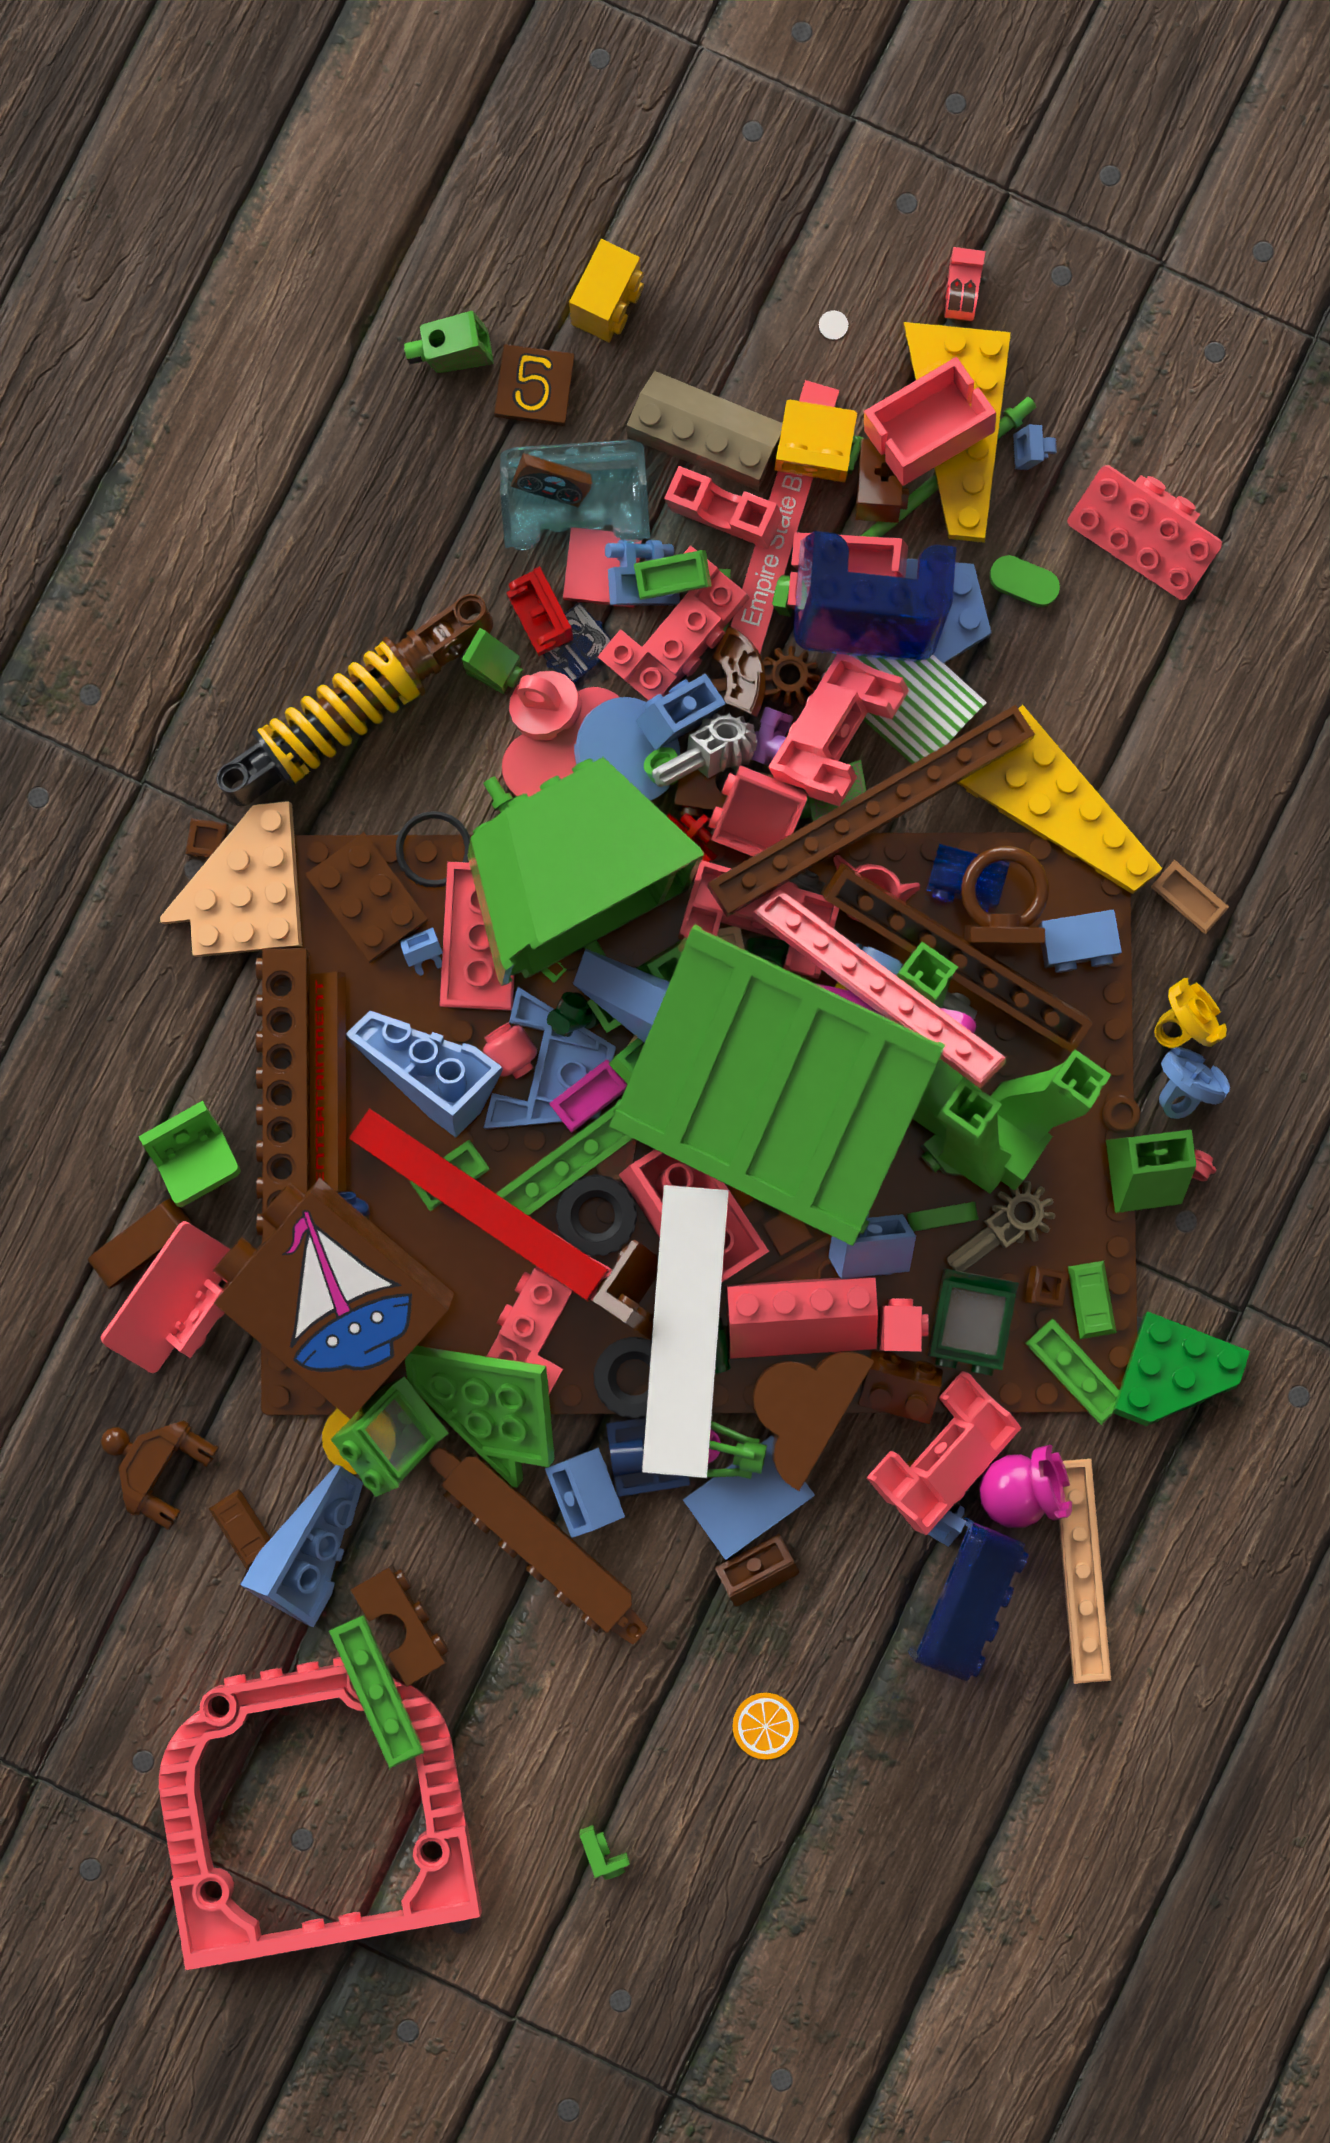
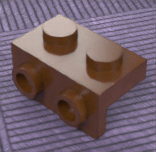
(901, 1387)

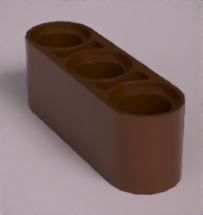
(137, 1244)

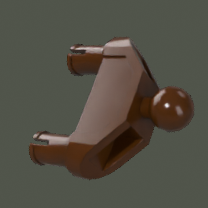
(146, 1462)

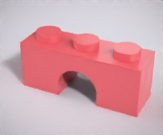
(705, 502)

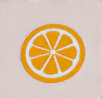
(765, 1726)

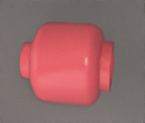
(511, 1049)

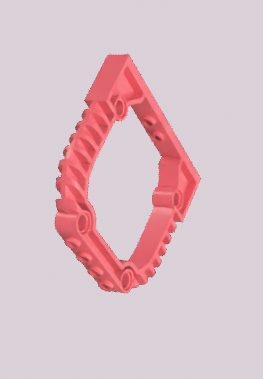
(217, 1928)

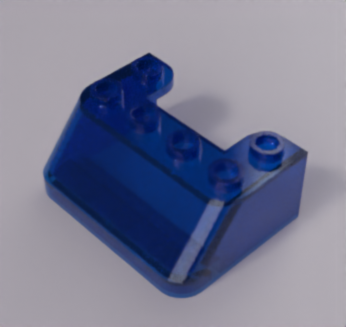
(869, 611)
(971, 1602)

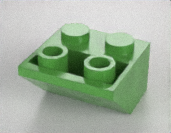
(1151, 1169)

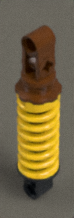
(390, 675)

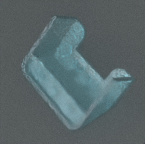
(615, 498)

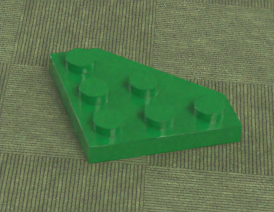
(1175, 1370)

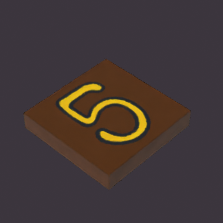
(534, 385)

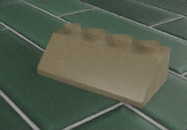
(704, 430)

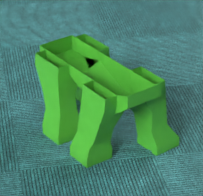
(1004, 1132)

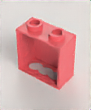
(756, 812)

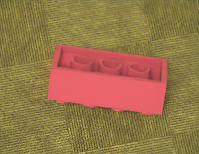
(646, 1184)
(802, 1316)

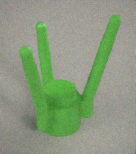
(748, 1456)

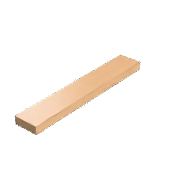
(1084, 1578)

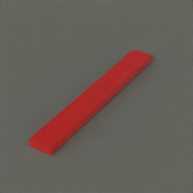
(479, 1205)

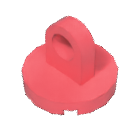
(544, 705)

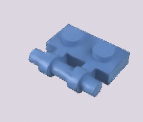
(622, 579)

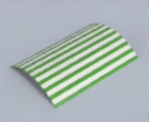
(931, 711)

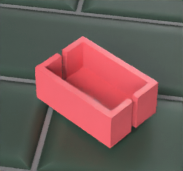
(929, 421)
(866, 556)

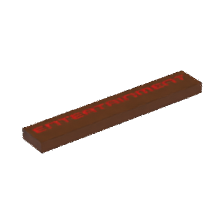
(328, 1079)

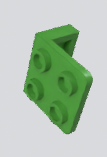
(191, 1154)

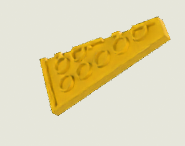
(968, 476)
(1055, 801)

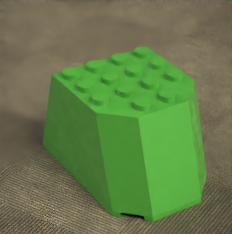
(574, 867)

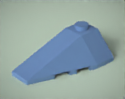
(621, 991)
(435, 1074)
(301, 1556)

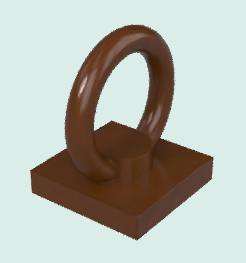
(1005, 926)

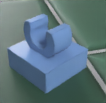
(1031, 447)
(421, 948)
(949, 1527)

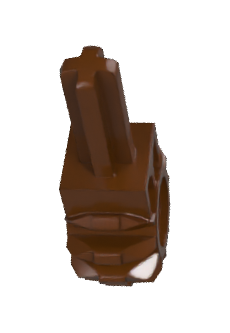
(774, 686)

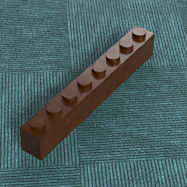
(975, 968)

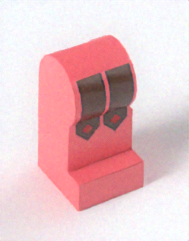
(963, 283)

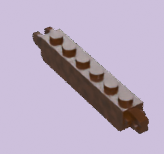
(539, 1542)

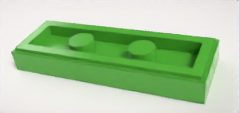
(1074, 1370)

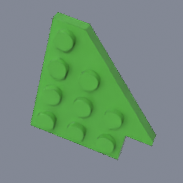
(490, 1403)

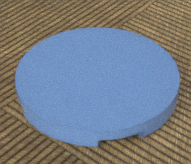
(615, 735)

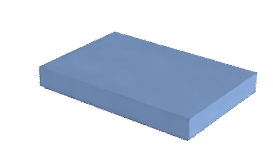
(742, 1508)

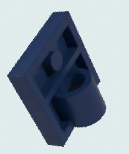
(627, 1452)

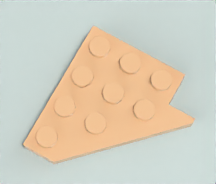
(246, 889)

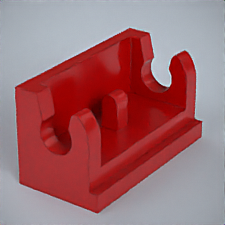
(539, 611)

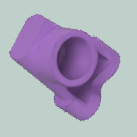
(771, 735)

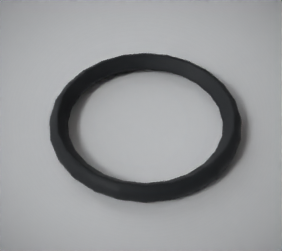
(407, 827)

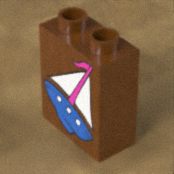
(330, 1295)

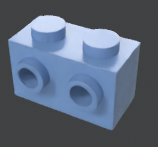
(679, 711)
(1080, 940)
(881, 1250)
(585, 1492)

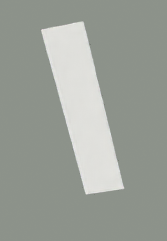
(685, 1331)

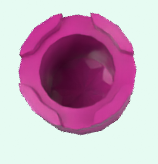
(1023, 1489)

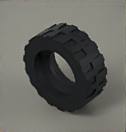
(600, 1243)
(605, 1376)

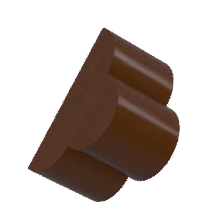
(805, 1408)

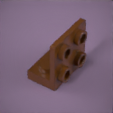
(627, 1286)

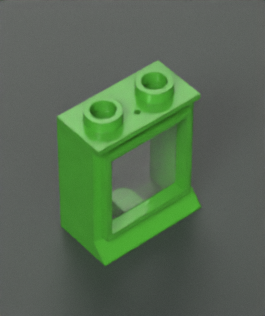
(389, 1436)

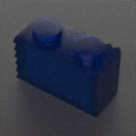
(948, 872)

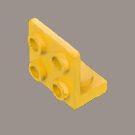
(815, 440)

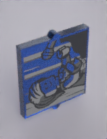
(582, 652)

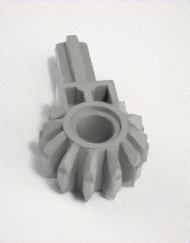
(711, 749)

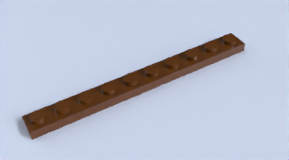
(870, 810)

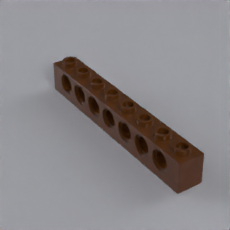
(270, 968)

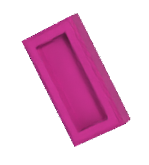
(588, 1096)

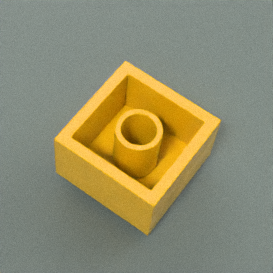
(606, 291)

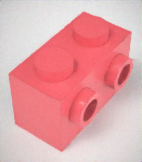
(902, 1326)

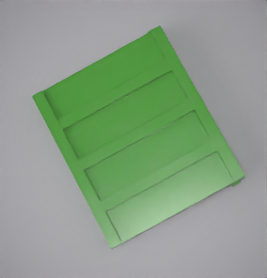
(775, 1086)

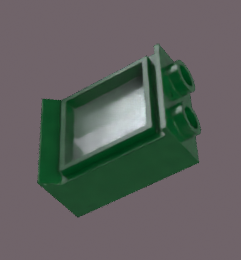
(972, 1321)

